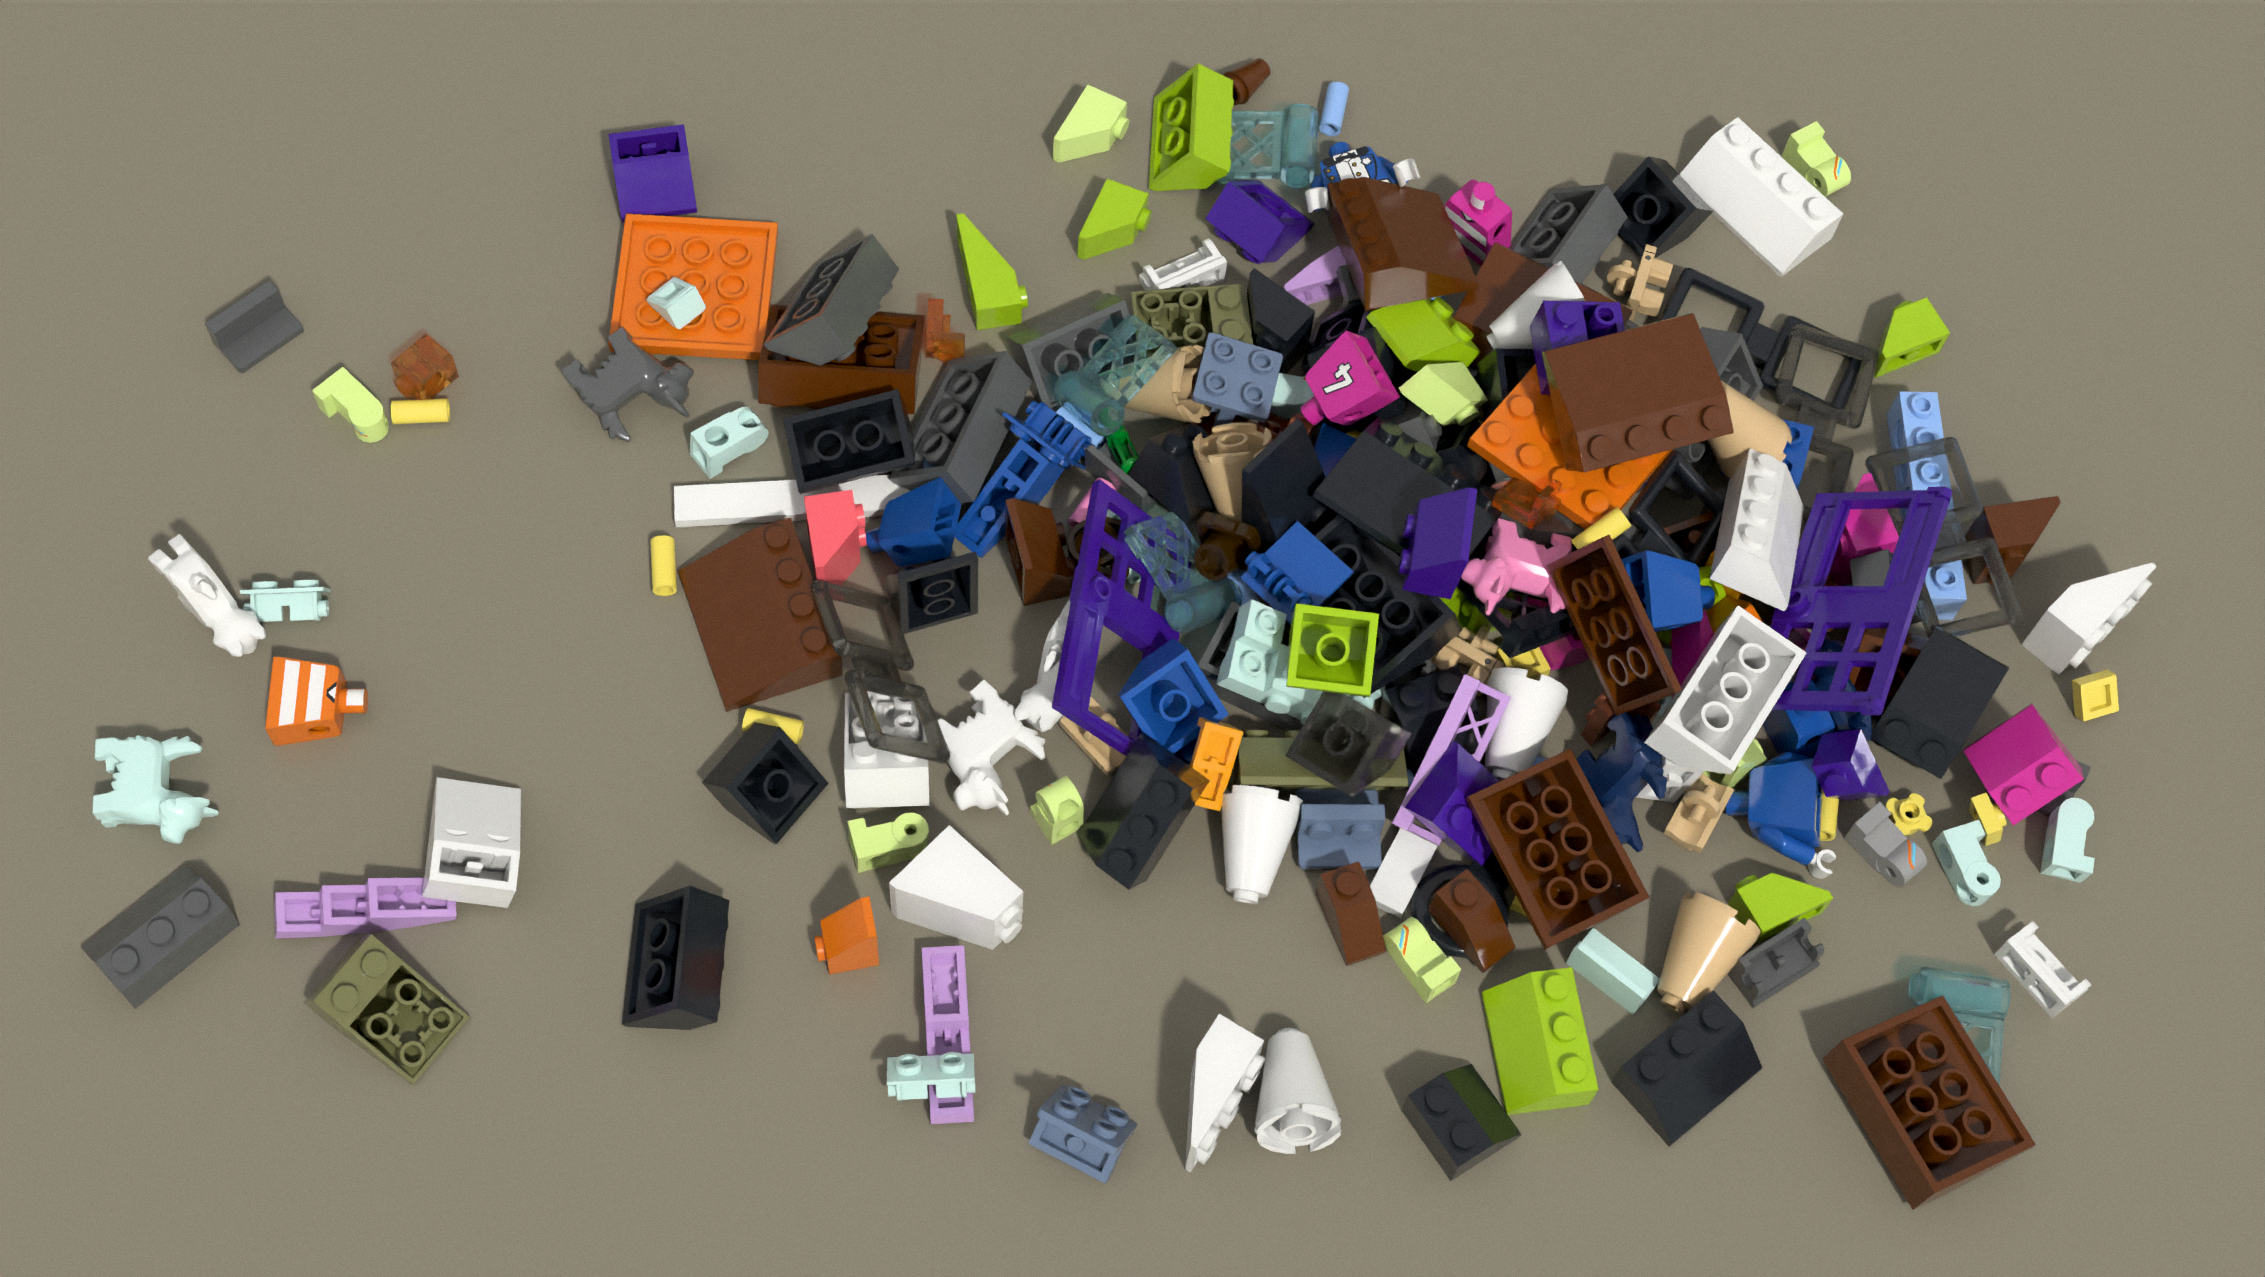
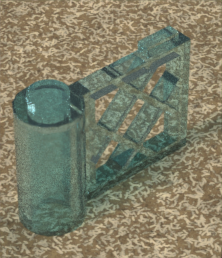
(1293, 145)
(1095, 396)
(1193, 599)
(1973, 999)

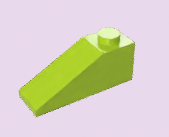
(989, 279)

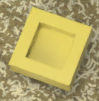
(1532, 661)
(2095, 695)
(1990, 816)

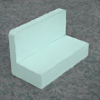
(1612, 971)

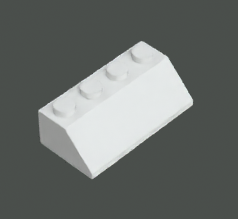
(1761, 197)
(1759, 531)
(1726, 695)

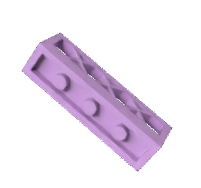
(1443, 738)

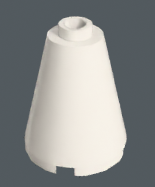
(1512, 327)
(1525, 722)
(1255, 838)
(1294, 1097)

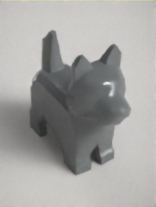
(625, 378)

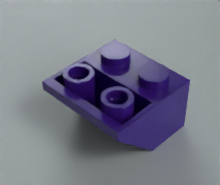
(653, 172)
(1570, 322)

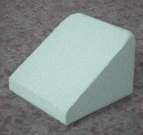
(677, 302)

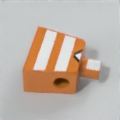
(309, 701)

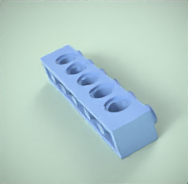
(1913, 421)

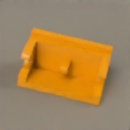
(1215, 759)

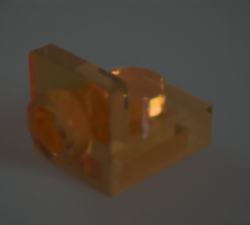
(939, 340)
(1526, 504)

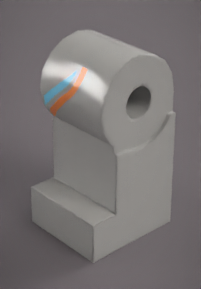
(1886, 846)

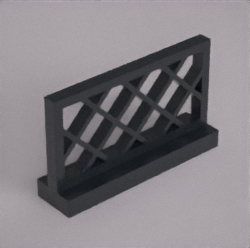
(1530, 629)

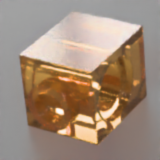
(424, 369)

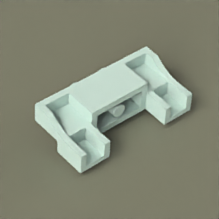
(1258, 664)

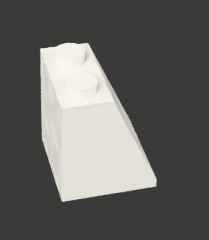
(958, 893)

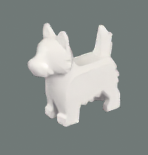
(208, 598)
(1037, 701)
(981, 744)

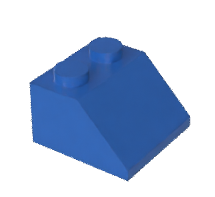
(1170, 695)

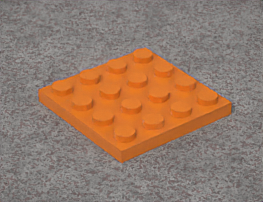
(721, 257)
(1526, 444)

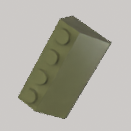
(1264, 764)

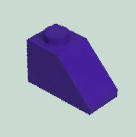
(1848, 767)

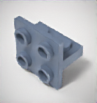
(1236, 379)
(1339, 829)
(1082, 1132)

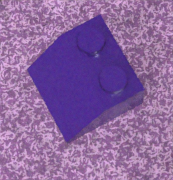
(1257, 220)
(1438, 543)
(1443, 806)

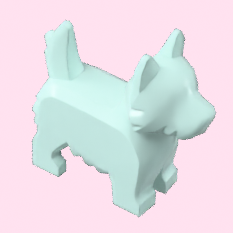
(142, 786)

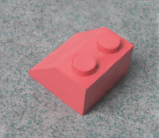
(835, 534)

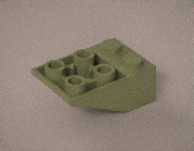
(1192, 313)
(387, 1008)

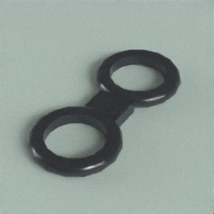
(1490, 877)

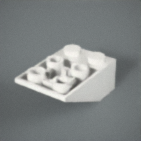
(2086, 616)
(881, 776)
(473, 843)
(1222, 1068)

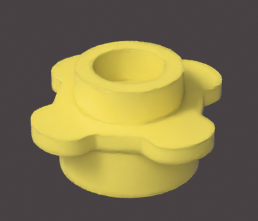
(1914, 805)

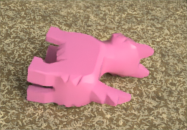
(1515, 565)

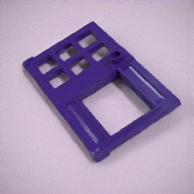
(1105, 602)
(1857, 607)

